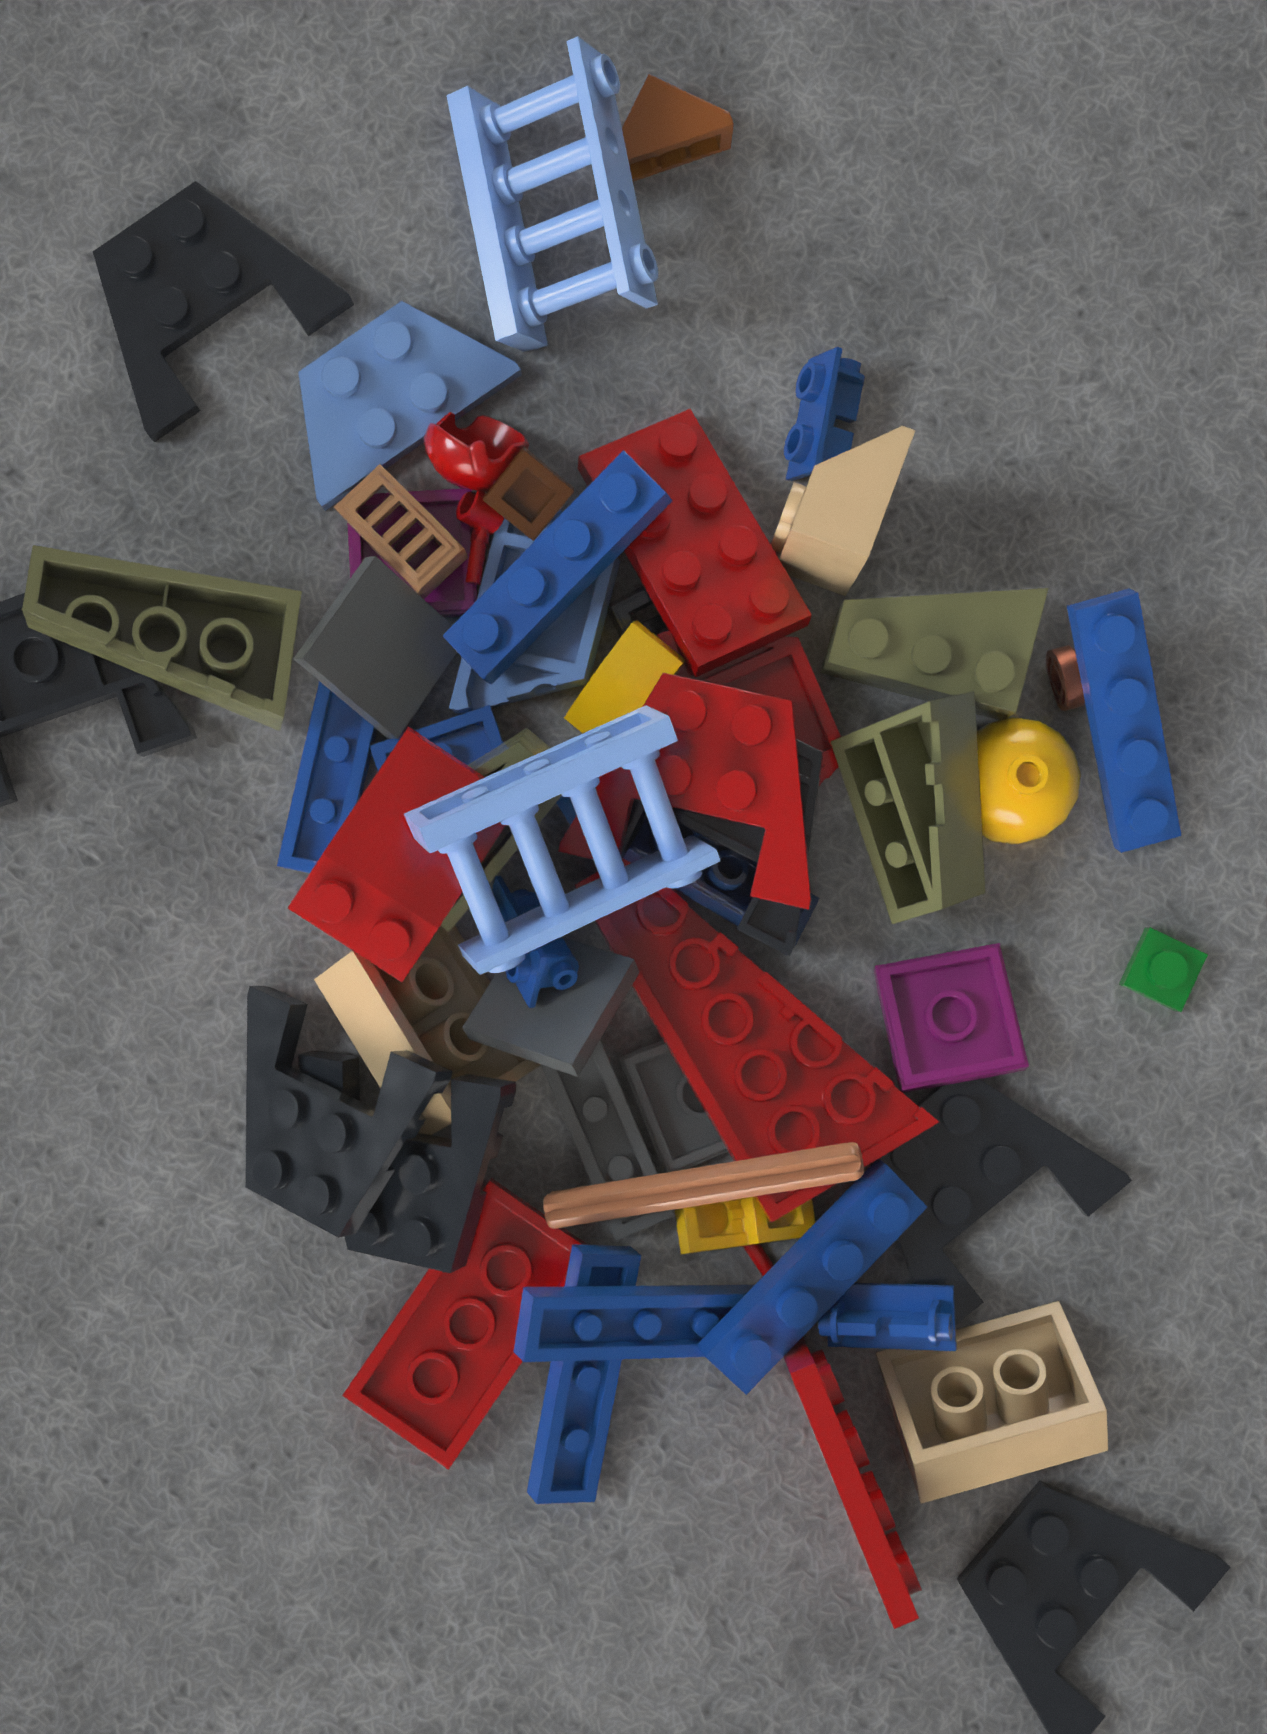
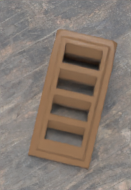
(436, 566)

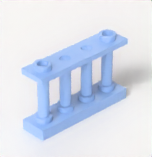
(497, 187)
(513, 799)

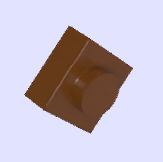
(528, 494)

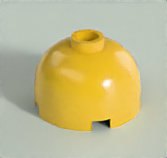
(1025, 779)

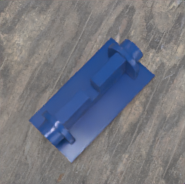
(828, 390)
(543, 967)
(892, 1317)

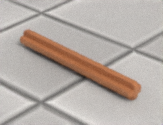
(704, 1185)

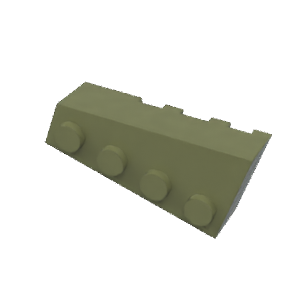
(176, 626)

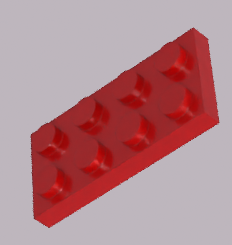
(705, 551)
(458, 1330)
(858, 1491)

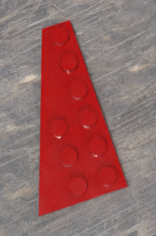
(752, 1049)

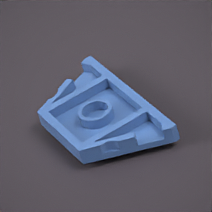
(383, 389)
(558, 657)

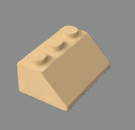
(836, 517)
(418, 1016)
(995, 1406)

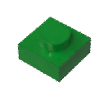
(1163, 969)

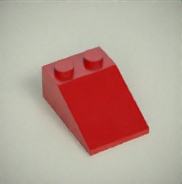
(374, 879)

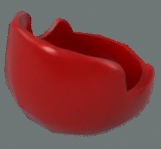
(475, 454)

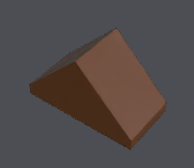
(672, 129)

